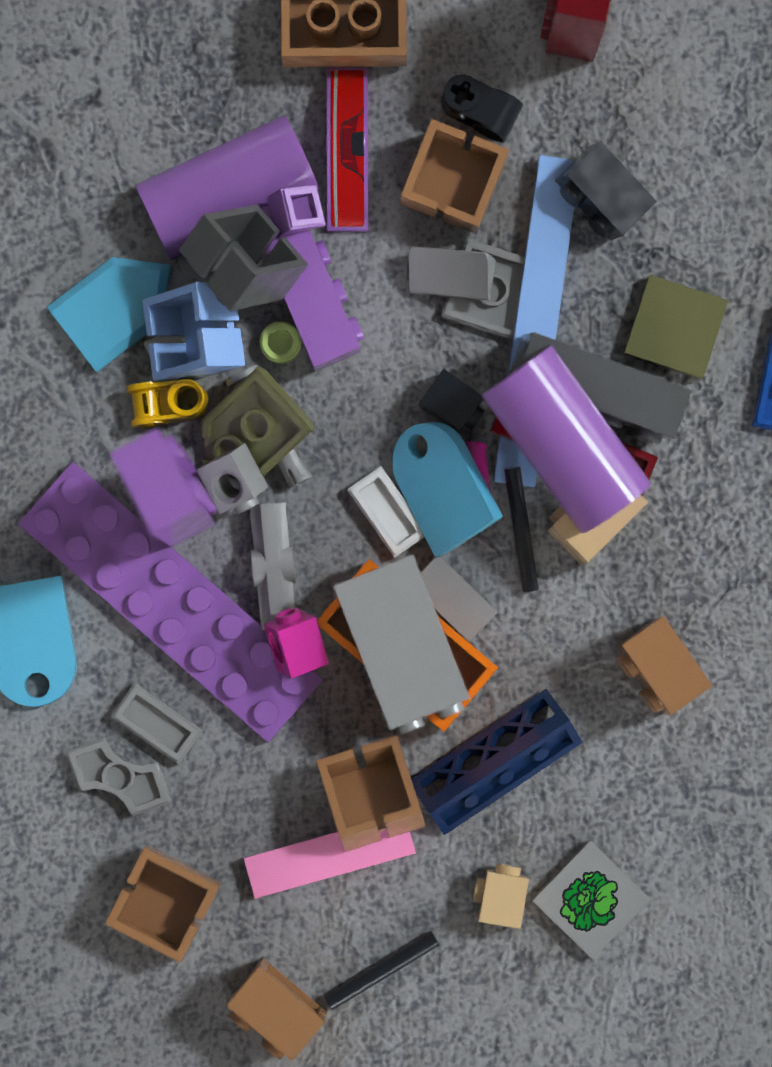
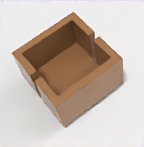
(453, 178)
(662, 667)
(371, 797)
(163, 903)
(276, 1011)

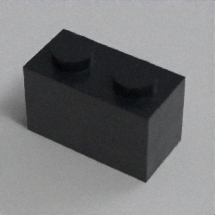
(604, 191)

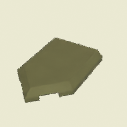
(257, 415)

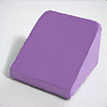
(296, 209)

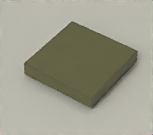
(675, 327)

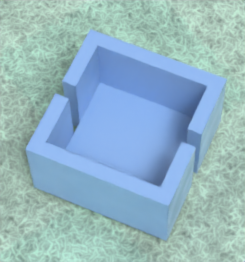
(208, 329)

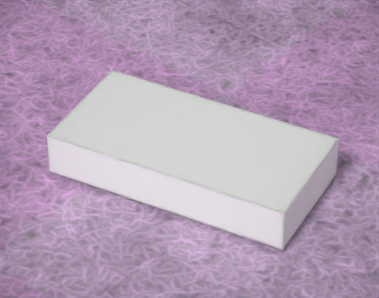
(386, 511)

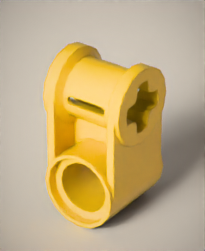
(163, 402)

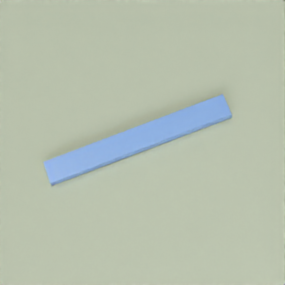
(540, 284)

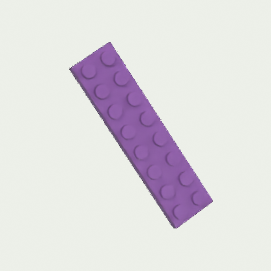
(166, 600)

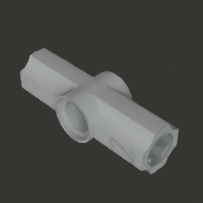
(272, 560)

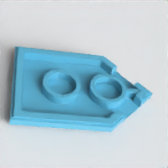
(106, 307)

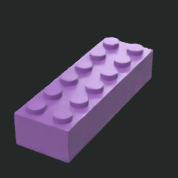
(165, 487)

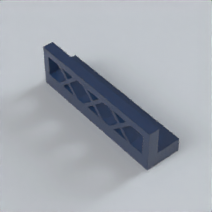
(500, 767)

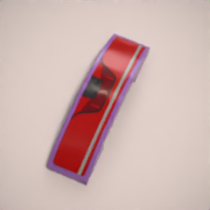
(347, 149)

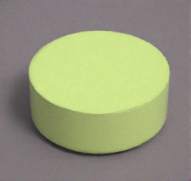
(280, 342)

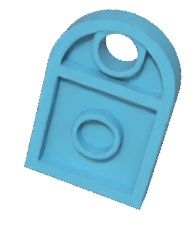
(443, 487)
(36, 640)

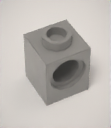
(243, 467)

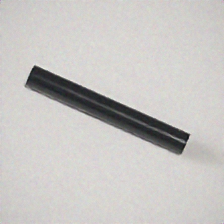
(521, 529)
(381, 970)

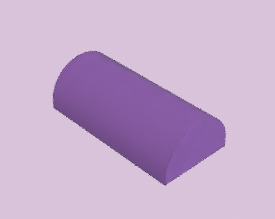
(225, 179)
(566, 440)

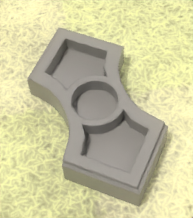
(101, 768)

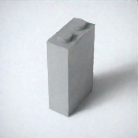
(402, 644)

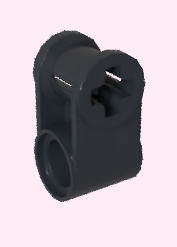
(485, 108)

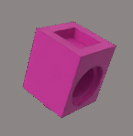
(295, 642)

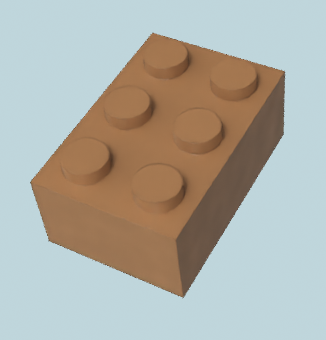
(343, 33)

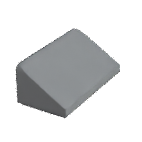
(450, 273)

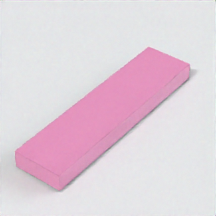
(319, 860)

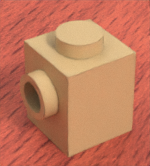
(501, 896)

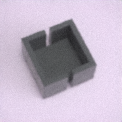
(227, 251)

